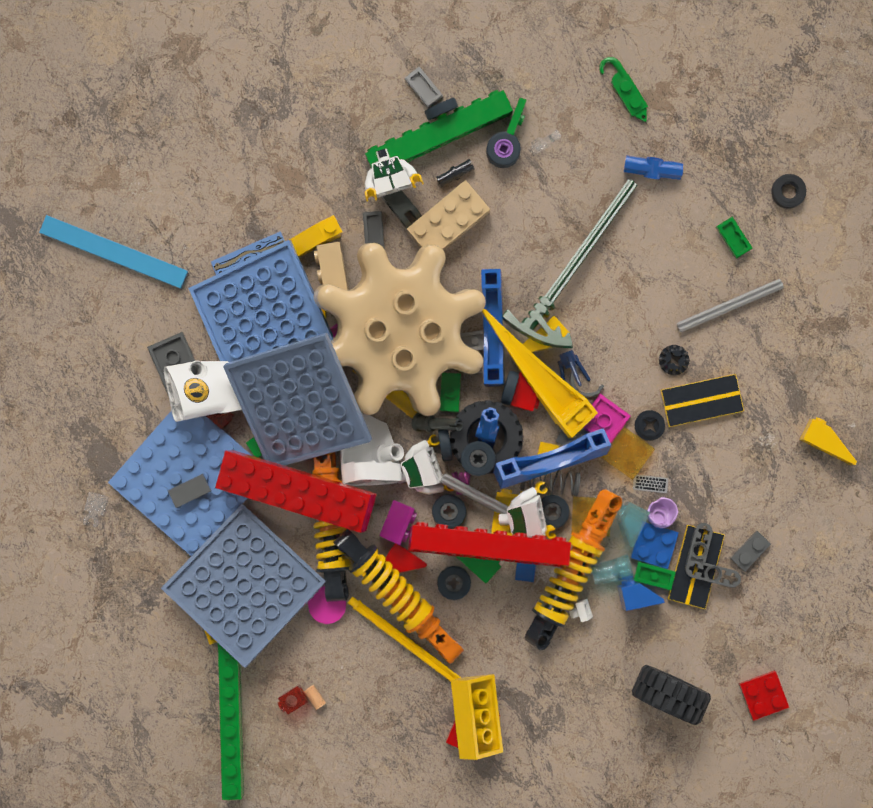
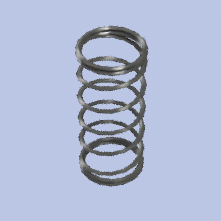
(574, 490)

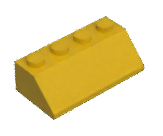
(476, 716)

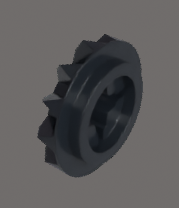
(665, 356)
(659, 425)

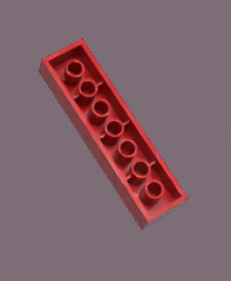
(296, 491)
(489, 546)

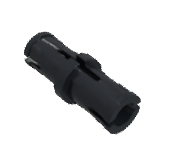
(455, 173)

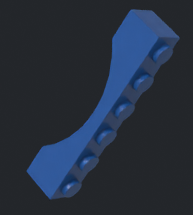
(493, 346)
(526, 468)

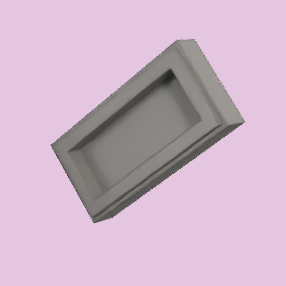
(423, 87)

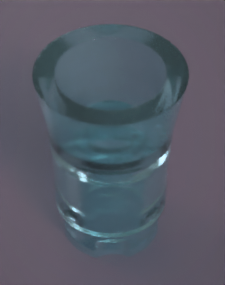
(613, 570)

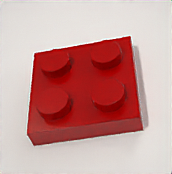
(764, 695)

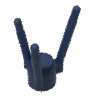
(570, 360)

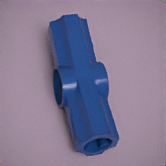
(653, 167)
(487, 428)

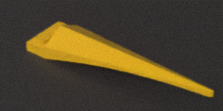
(561, 400)

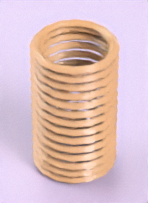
(312, 697)

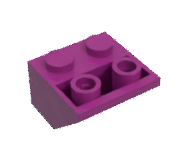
(397, 522)

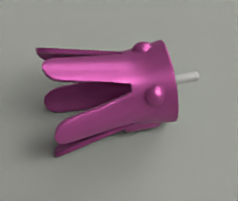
(463, 477)

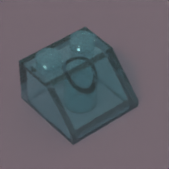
(631, 521)

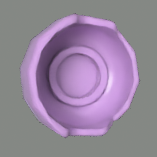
(662, 512)

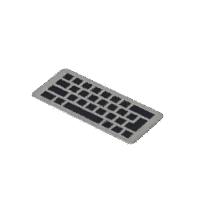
(650, 483)

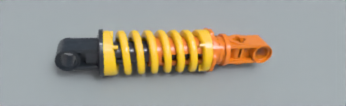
(335, 563)
(568, 579)
(412, 609)

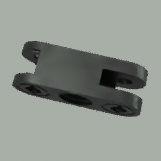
(400, 205)

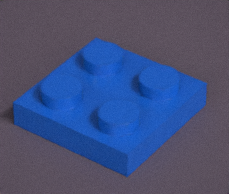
(655, 545)

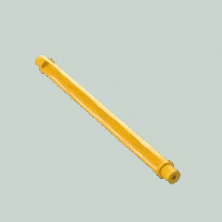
(402, 639)

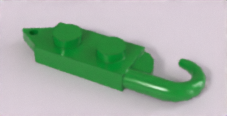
(626, 90)

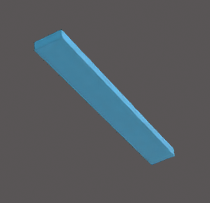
(113, 252)

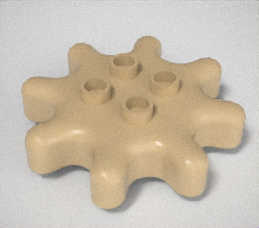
(401, 328)

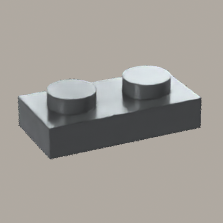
(750, 551)

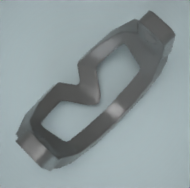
(586, 395)

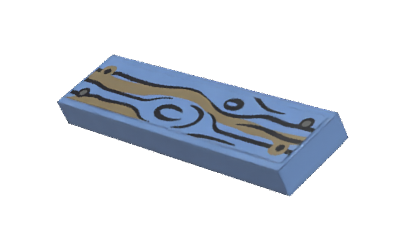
(245, 253)

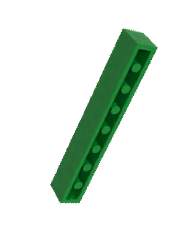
(446, 128)
(230, 726)

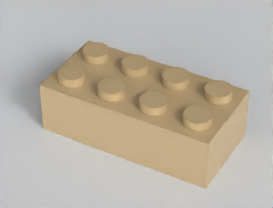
(449, 218)

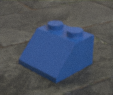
(635, 595)

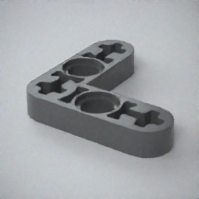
(700, 560)

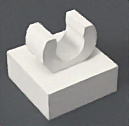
(582, 610)

